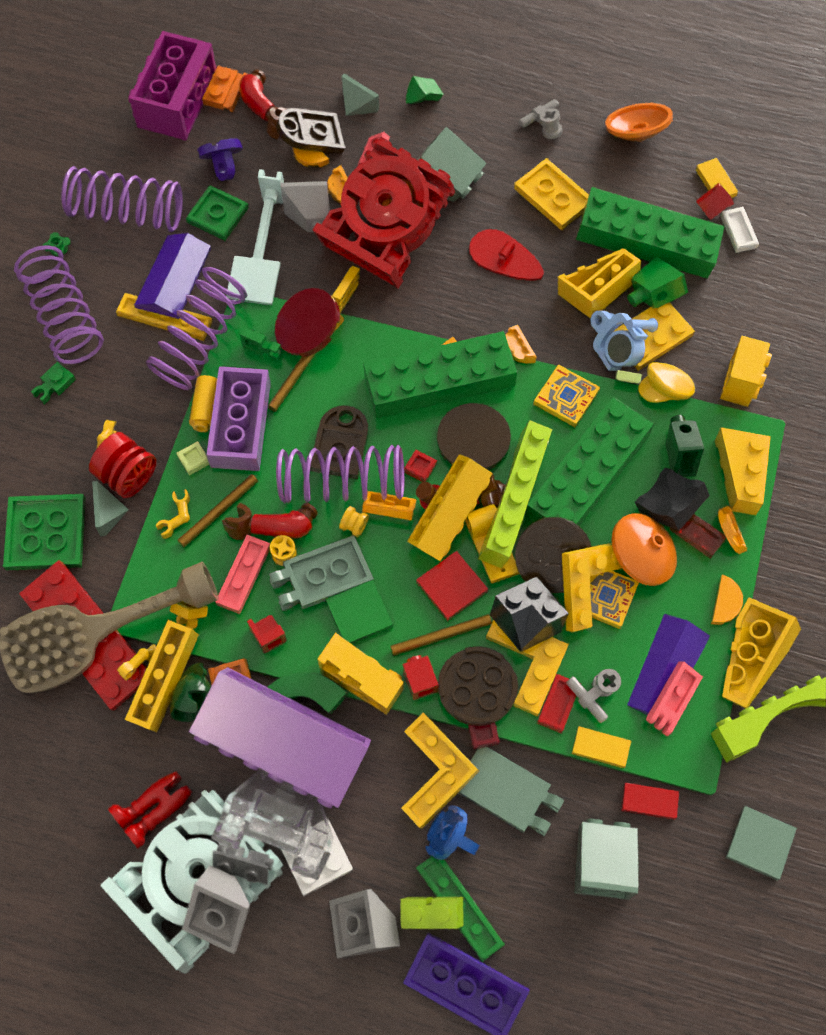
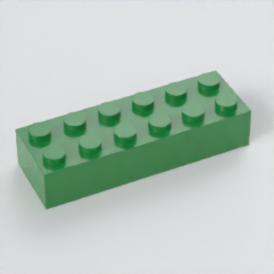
(650, 232)
(440, 374)
(591, 465)

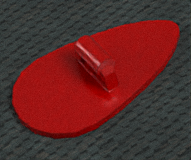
(504, 256)

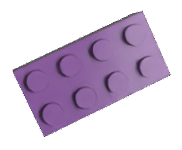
(238, 418)

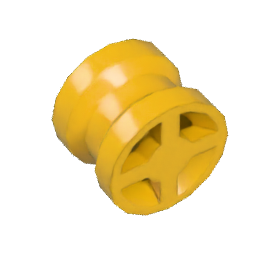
(354, 521)
(282, 544)

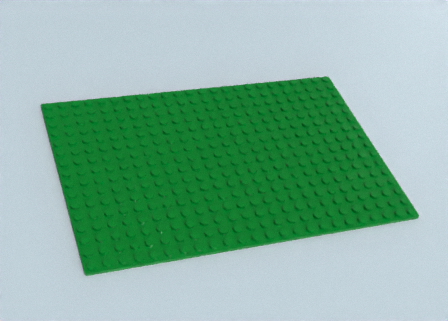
(337, 378)

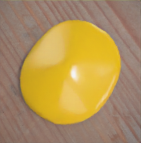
(665, 383)

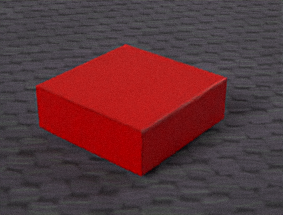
(420, 466)

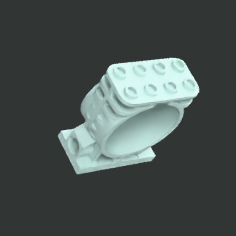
(182, 858)

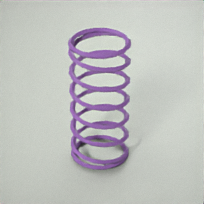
(124, 195)
(204, 307)
(68, 333)
(398, 465)

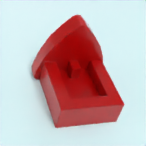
(715, 201)

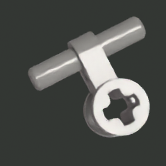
(548, 117)
(587, 699)

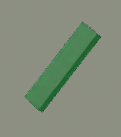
(475, 926)

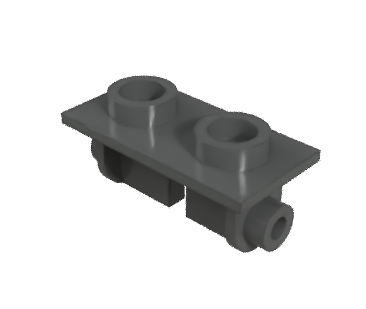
(252, 868)

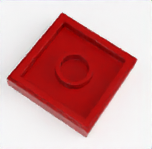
(452, 585)

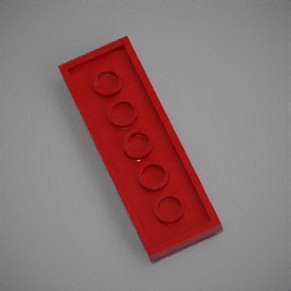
(60, 587)

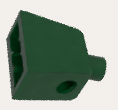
(684, 438)

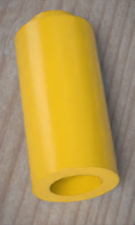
(203, 403)

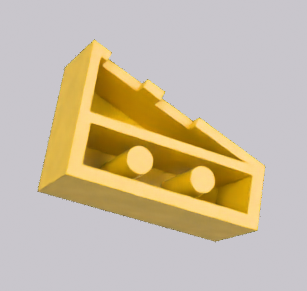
(599, 284)
(744, 467)
(360, 674)

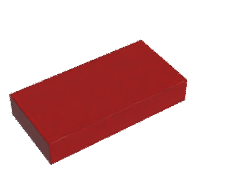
(557, 705)
(650, 801)

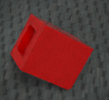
(267, 633)

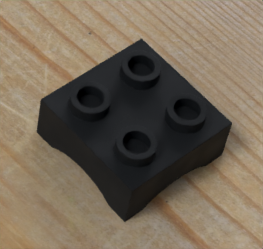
(672, 499)

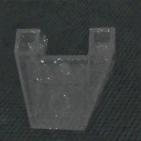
(279, 818)

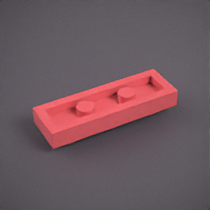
(243, 574)

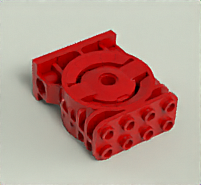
(373, 184)

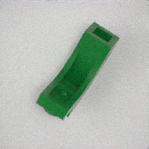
(313, 686)

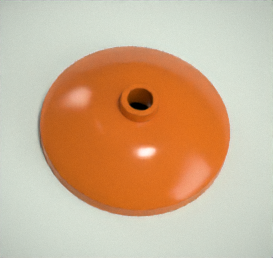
(639, 121)
(644, 549)

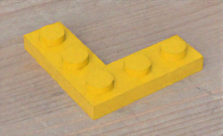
(577, 569)
(545, 664)
(453, 774)

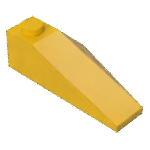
(758, 648)

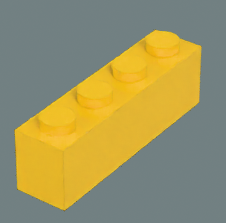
(450, 507)
(162, 676)

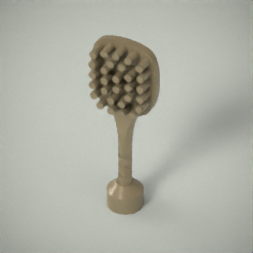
(61, 641)

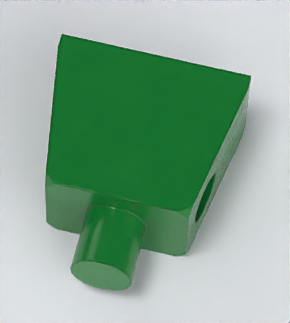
(657, 284)

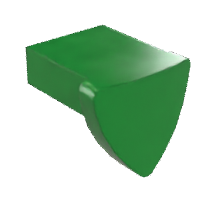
(422, 89)

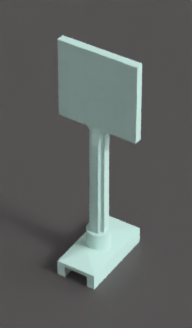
(255, 273)

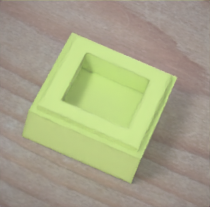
(628, 377)
(193, 458)

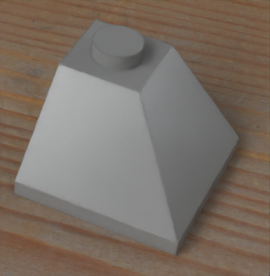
(306, 203)
(217, 909)
(362, 924)

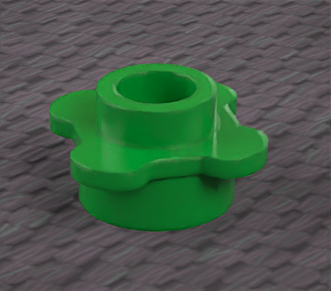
(63, 243)

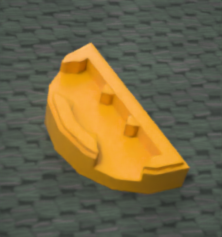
(311, 158)
(336, 183)
(519, 346)
(731, 529)
(728, 601)

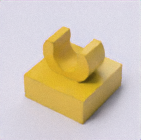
(188, 614)

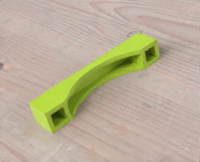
(516, 495)
(743, 733)

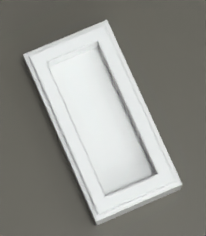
(739, 229)

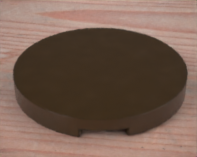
(474, 433)
(541, 550)
(477, 686)

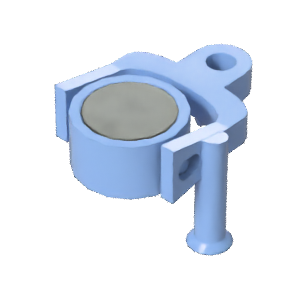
(620, 347)

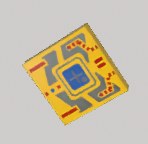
(566, 395)
(611, 597)

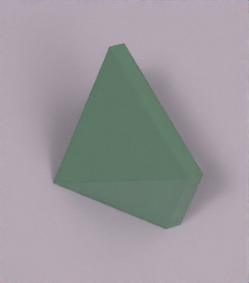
(358, 98)
(107, 509)

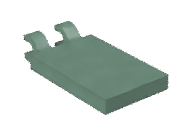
(321, 573)
(509, 791)

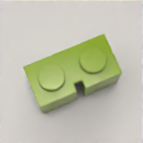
(440, 914)

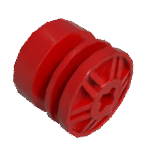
(122, 465)

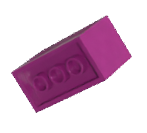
(172, 85)

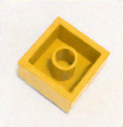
(746, 371)

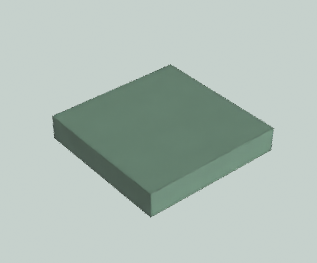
(761, 843)

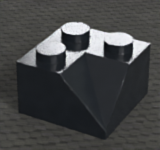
(528, 614)

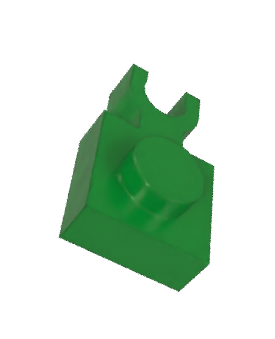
(257, 342)
(55, 380)

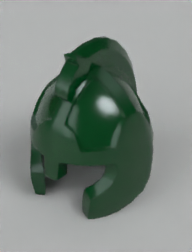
(189, 694)

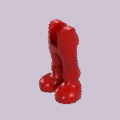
(154, 794)

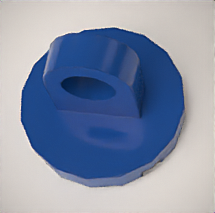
(448, 833)

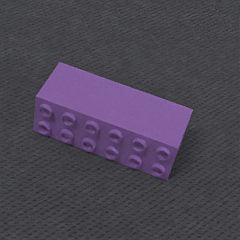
(279, 737)

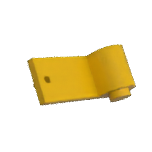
(478, 524)

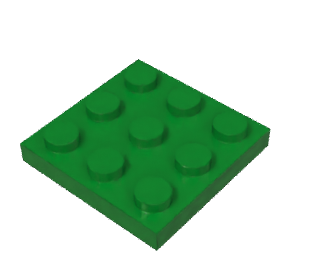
(44, 531)

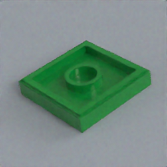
(217, 213)
(359, 612)

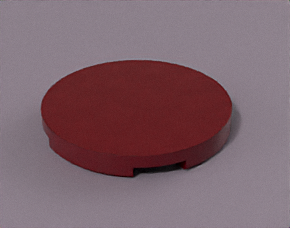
(307, 322)

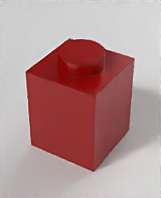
(420, 676)

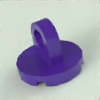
(221, 156)

